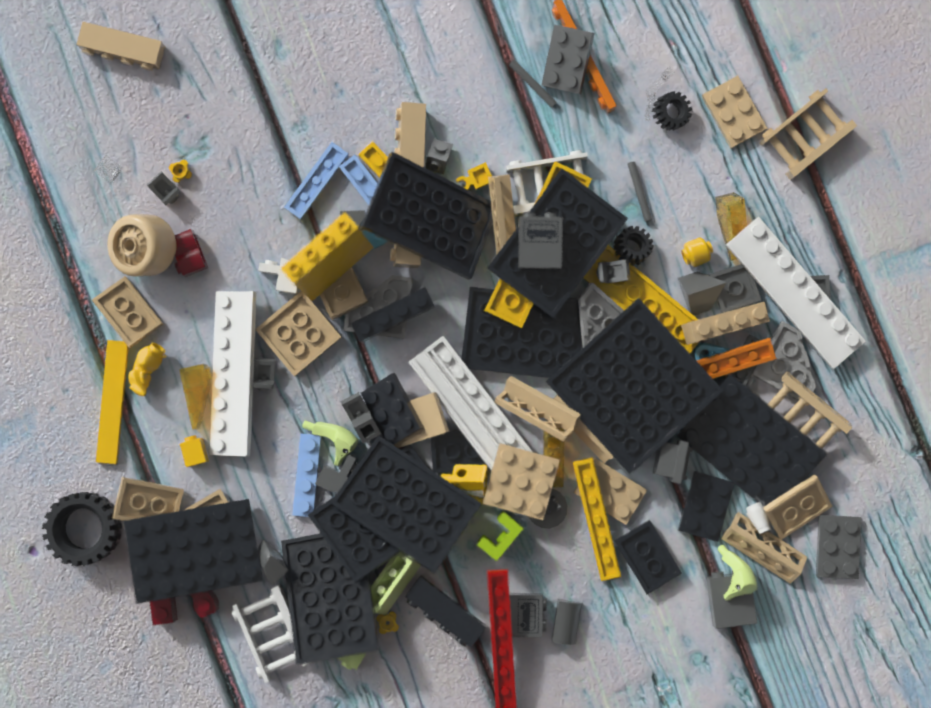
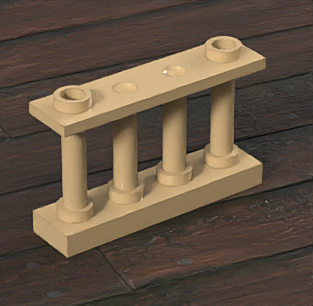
(810, 153)
(822, 410)

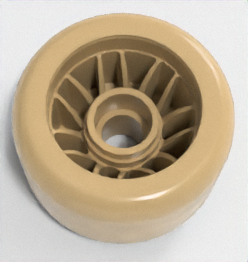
(141, 245)

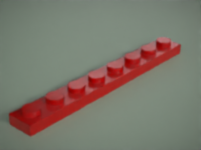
(501, 638)

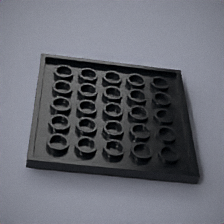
(634, 386)

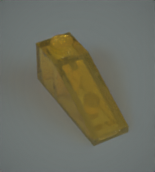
(731, 217)
(196, 389)
(554, 448)

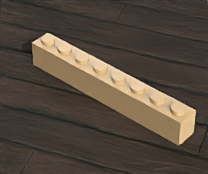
(412, 147)

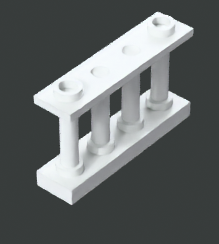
(516, 167)
(276, 597)

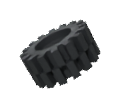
(682, 108)
(638, 237)

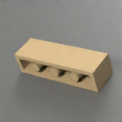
(120, 45)
(725, 323)

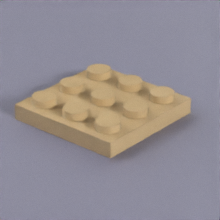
(298, 333)
(521, 481)

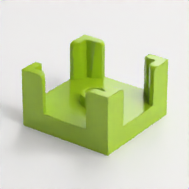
(503, 539)

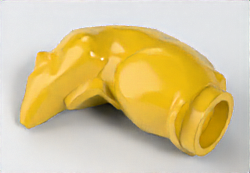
(146, 363)

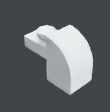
(283, 282)

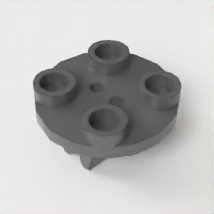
(558, 507)

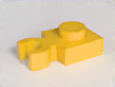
(477, 177)

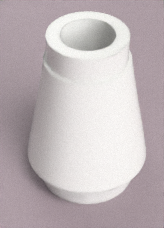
(758, 517)

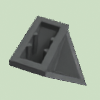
(700, 291)

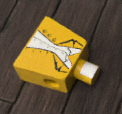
(470, 479)

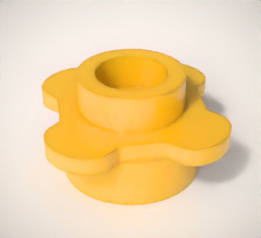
(175, 167)
(391, 617)

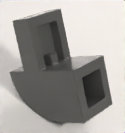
(361, 417)
(332, 479)

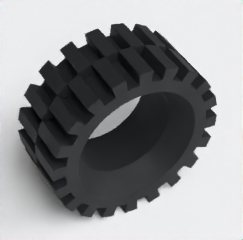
(57, 535)

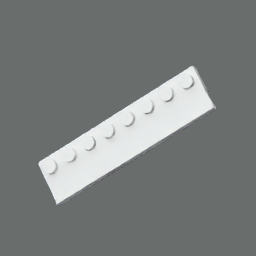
(795, 293)
(233, 373)
(465, 400)

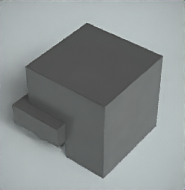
(672, 461)

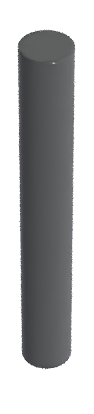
(532, 83)
(639, 191)

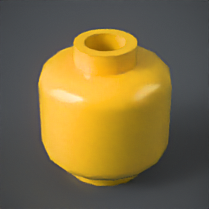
(697, 252)

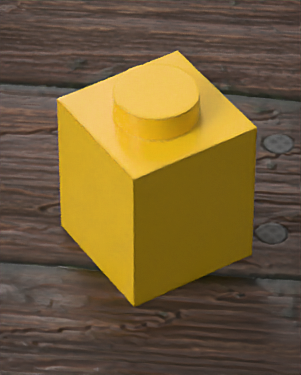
(194, 451)

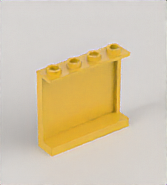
(327, 257)

